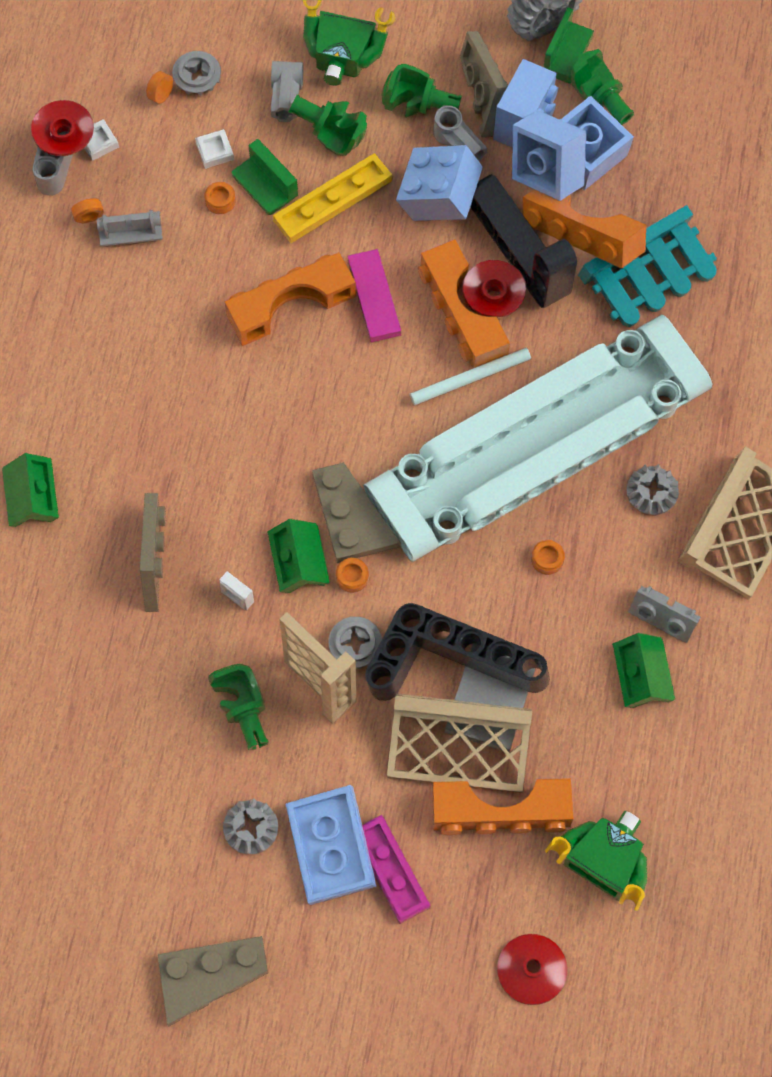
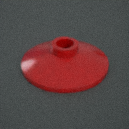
(61, 117)
(498, 277)
(527, 986)

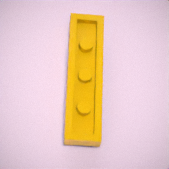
(332, 198)

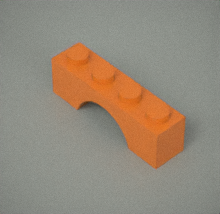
(611, 238)
(323, 281)
(479, 336)
(460, 809)

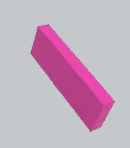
(374, 295)
(393, 871)

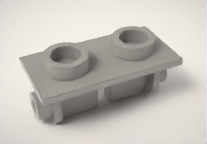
(129, 228)
(653, 608)

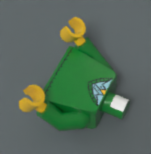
(342, 42)
(606, 856)

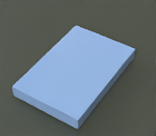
(330, 845)

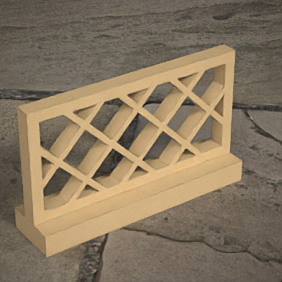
(716, 516)
(325, 674)
(460, 712)

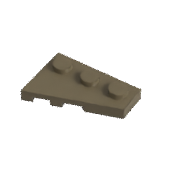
(486, 79)
(350, 515)
(152, 544)
(207, 973)

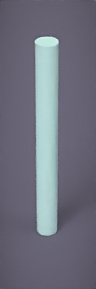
(470, 376)

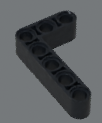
(546, 270)
(452, 648)

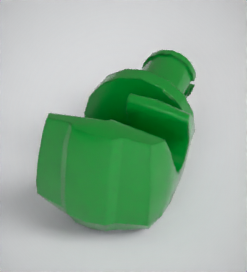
(594, 79)
(417, 88)
(332, 125)
(241, 681)

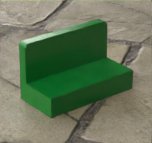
(566, 46)
(266, 179)
(30, 489)
(297, 555)
(643, 670)

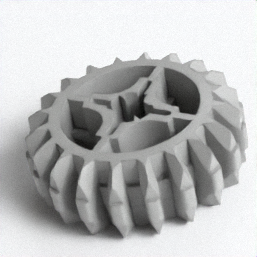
(538, 17)

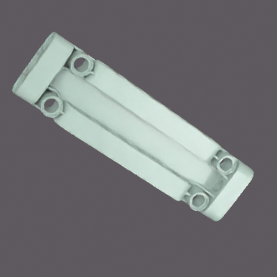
(538, 436)

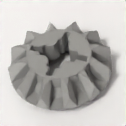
(189, 64)
(640, 496)
(364, 630)
(243, 840)

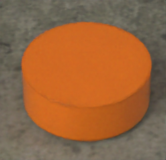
(159, 87)
(220, 197)
(87, 210)
(548, 557)
(352, 575)

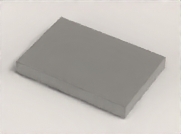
(488, 690)

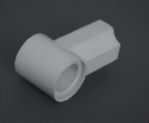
(286, 83)
(458, 134)

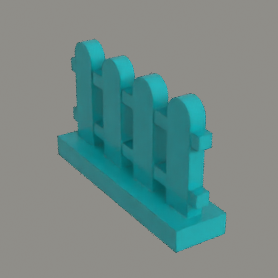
(660, 255)

